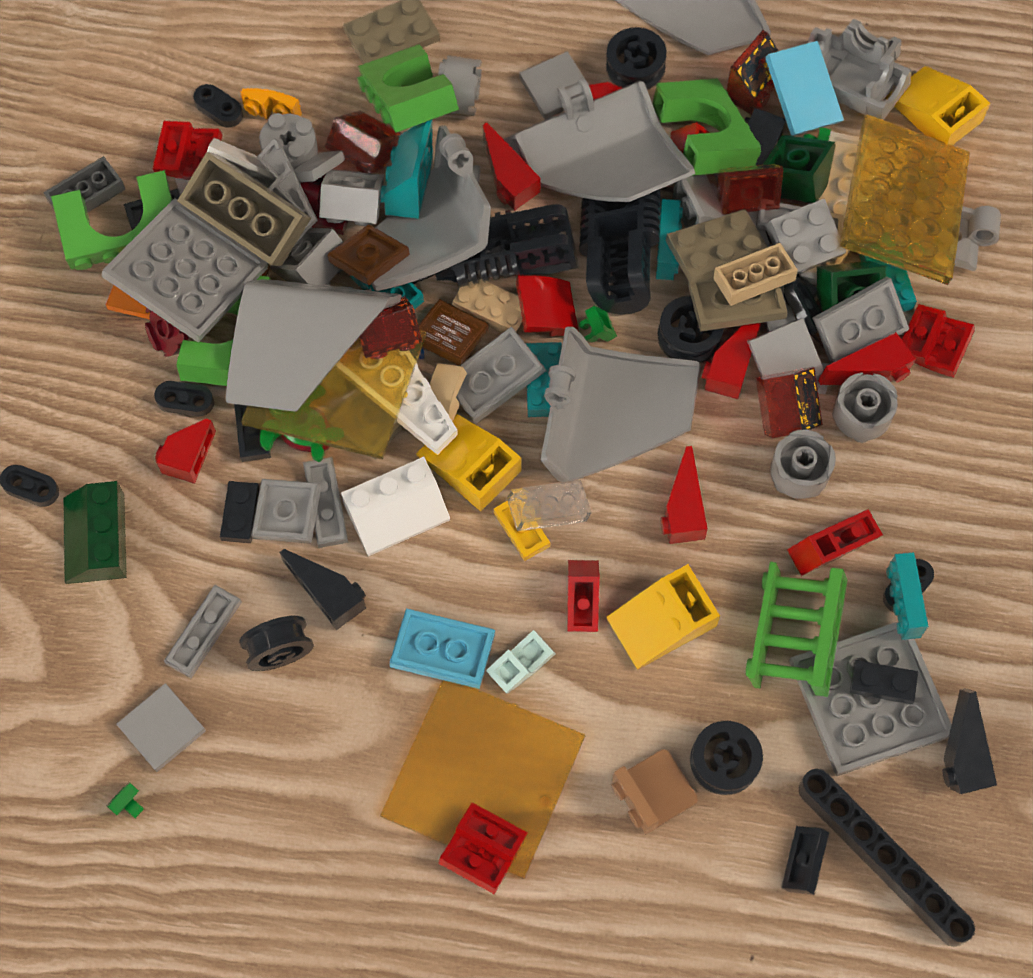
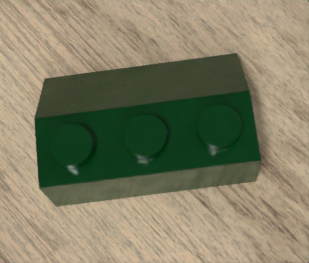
(94, 533)

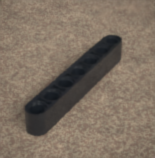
(901, 861)

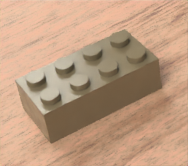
(244, 209)

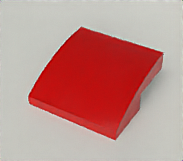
(182, 148)
(546, 304)
(937, 340)
(483, 848)

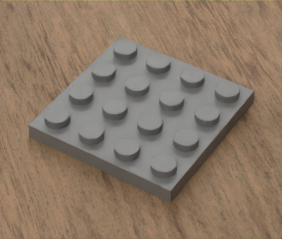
(184, 270)
(870, 729)

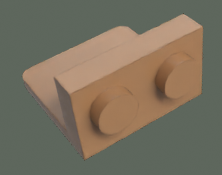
(653, 791)

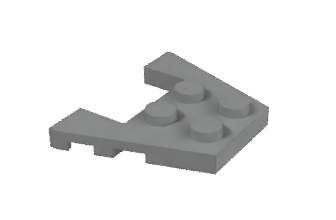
(287, 183)

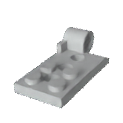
(976, 229)

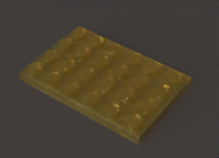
(905, 200)

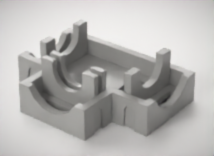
(863, 68)

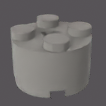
(465, 81)
(294, 135)
(865, 406)
(800, 480)

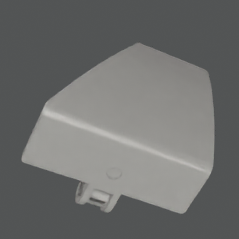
(703, 24)
(603, 146)
(451, 219)
(294, 337)
(613, 406)

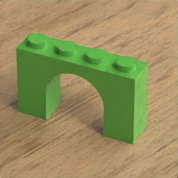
(405, 89)
(710, 104)
(86, 246)
(206, 361)

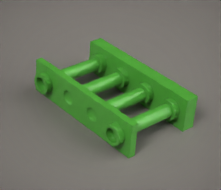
(822, 646)

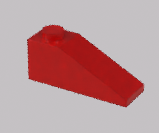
(512, 176)
(885, 357)
(730, 363)
(685, 510)
(834, 542)

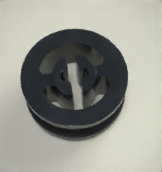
(637, 46)
(679, 341)
(276, 643)
(735, 735)

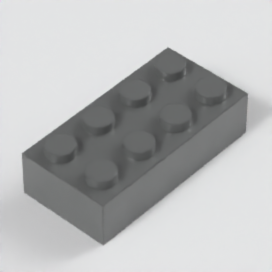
(96, 183)

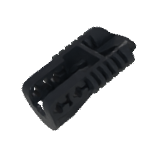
(520, 248)
(618, 250)

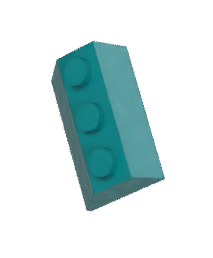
(409, 172)

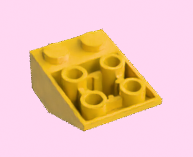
(941, 105)
(474, 463)
(664, 617)

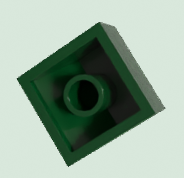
(805, 166)
(844, 280)

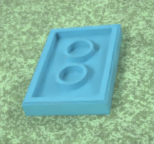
(804, 88)
(442, 648)

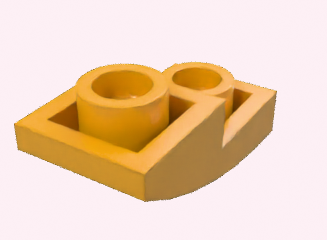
(264, 102)

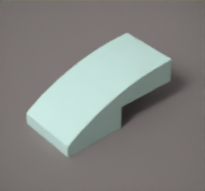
(520, 662)

